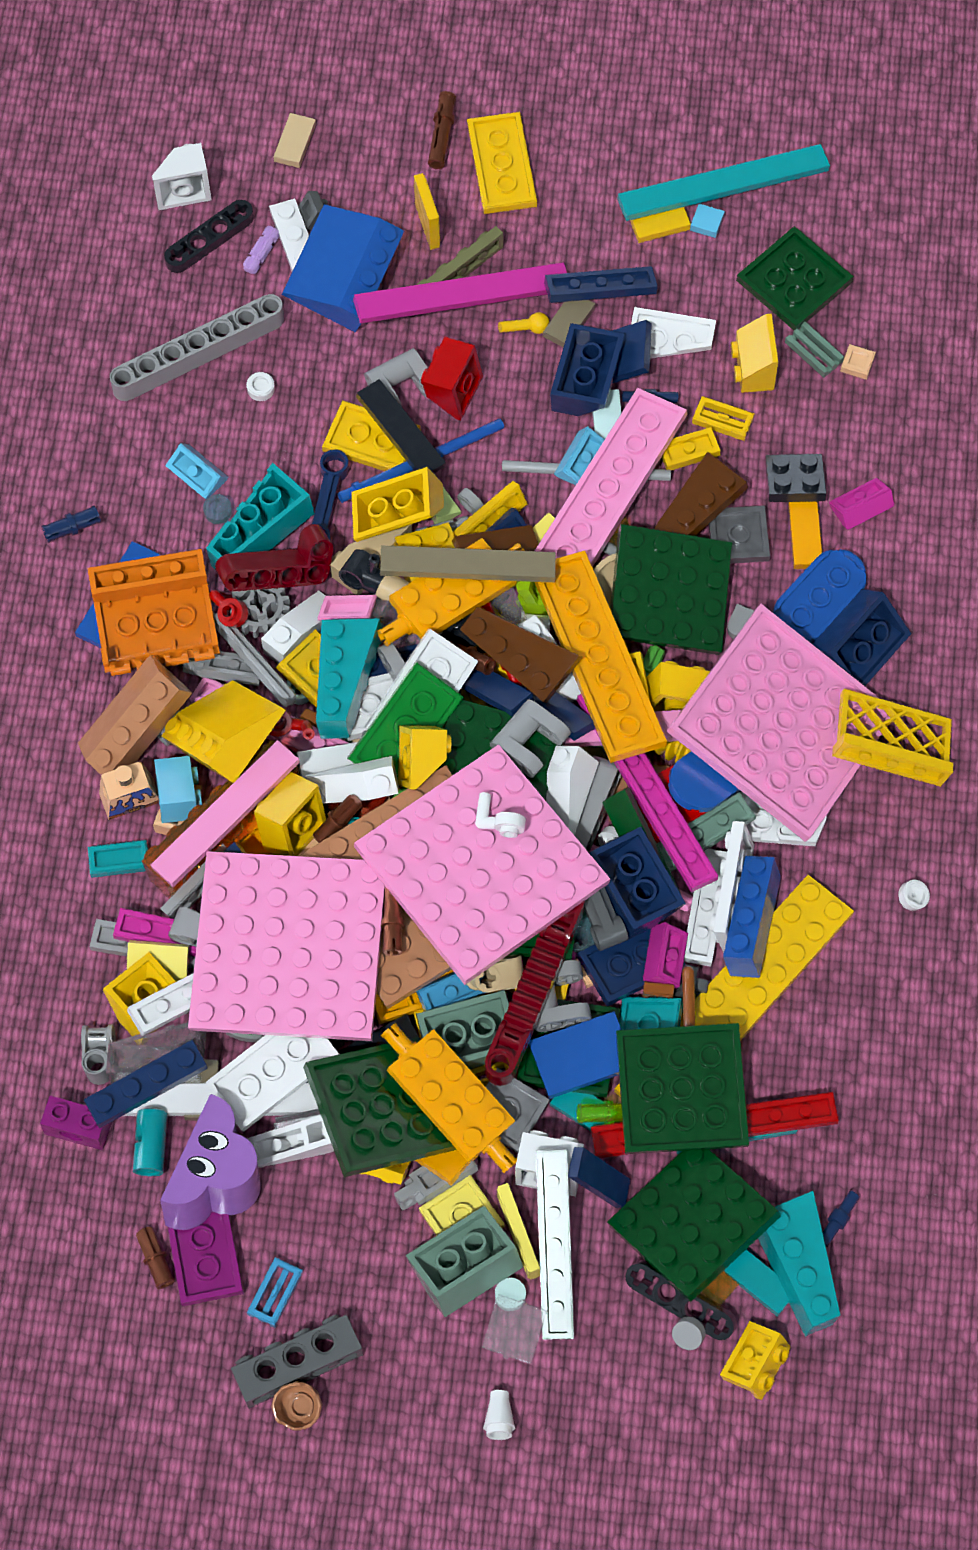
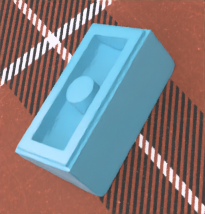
(579, 455)
(196, 470)

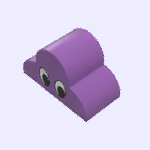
(214, 1171)

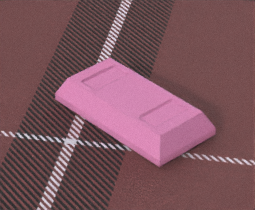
(347, 607)

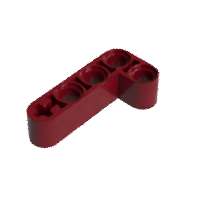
(279, 568)

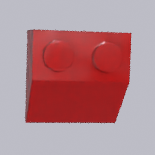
(452, 376)

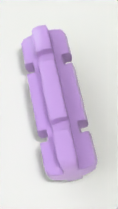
(261, 250)

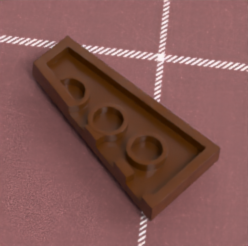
(702, 497)
(526, 656)

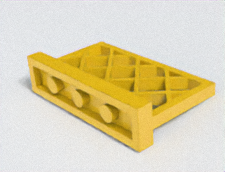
(892, 756)

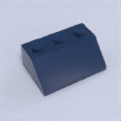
(585, 370)
(864, 635)
(638, 882)

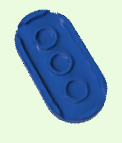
(821, 593)
(698, 785)

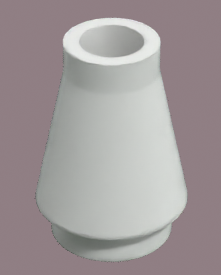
(499, 1417)

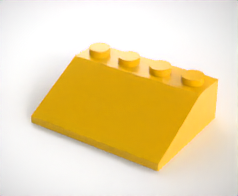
(224, 728)

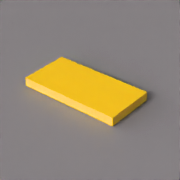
(501, 163)

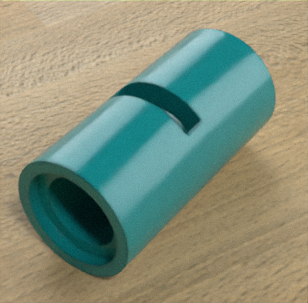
(151, 1138)

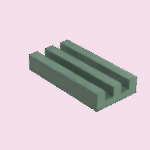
(806, 333)

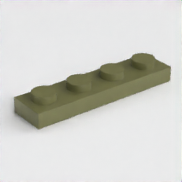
(469, 257)

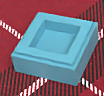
(707, 220)

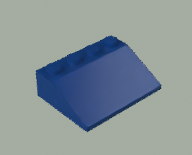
(340, 259)

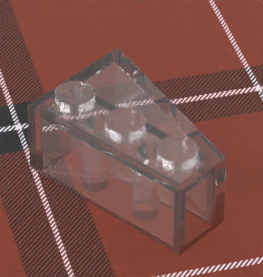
(138, 1050)

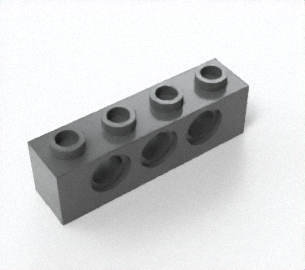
(258, 1390)

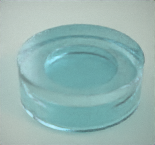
(217, 509)

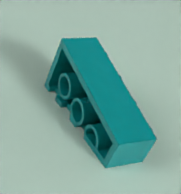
(264, 518)
(345, 663)
(801, 1262)

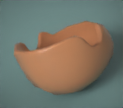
(297, 1406)

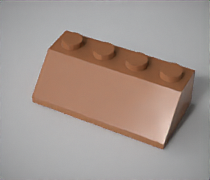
(134, 717)

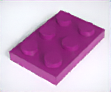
(206, 1261)

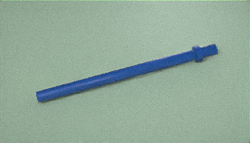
(443, 450)

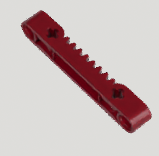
(531, 996)

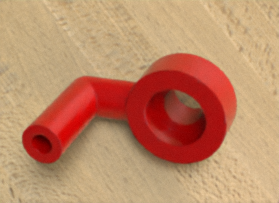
(225, 602)
(288, 723)

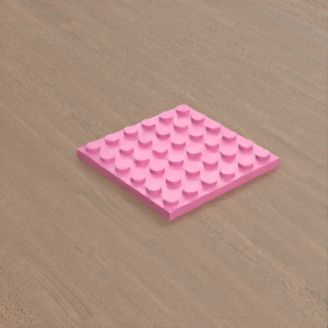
(772, 722)
(470, 885)
(287, 947)

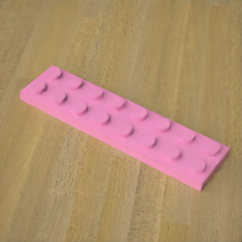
(614, 477)

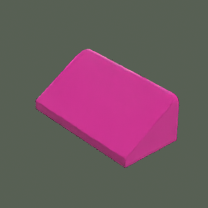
(862, 503)
(665, 955)

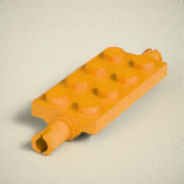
(440, 601)
(451, 1096)

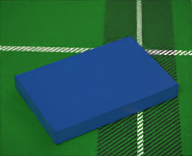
(577, 1055)

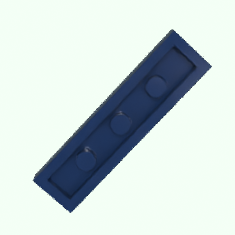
(600, 284)
(145, 1084)

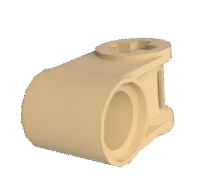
(500, 976)

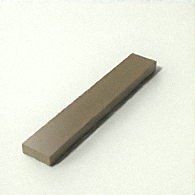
(467, 563)

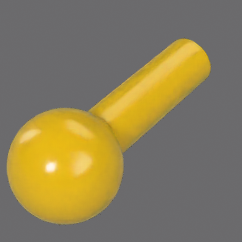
(536, 323)

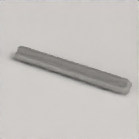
(256, 663)

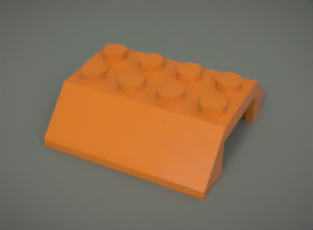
(155, 610)

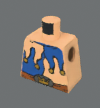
(127, 790)

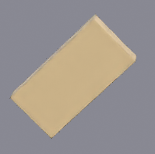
(294, 140)

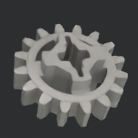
(273, 604)

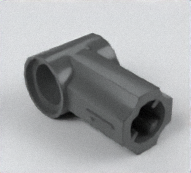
(605, 926)

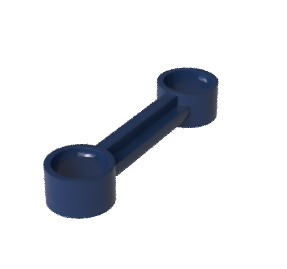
(329, 488)

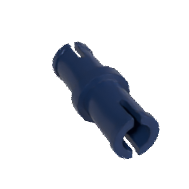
(71, 524)

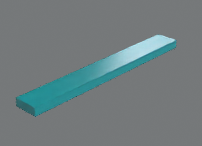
(723, 182)

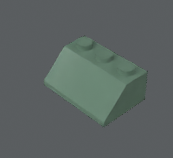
(467, 1025)
(465, 1261)

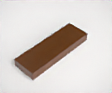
(501, 539)

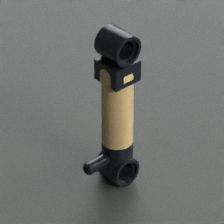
(363, 572)

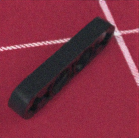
(212, 239)
(678, 1305)

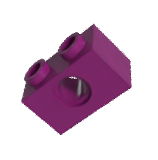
(73, 1123)

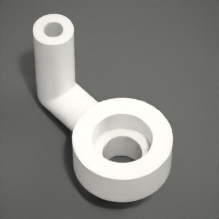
(507, 823)

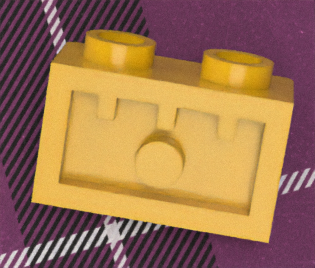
(756, 1359)

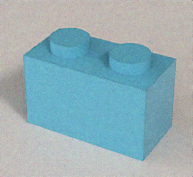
(176, 788)

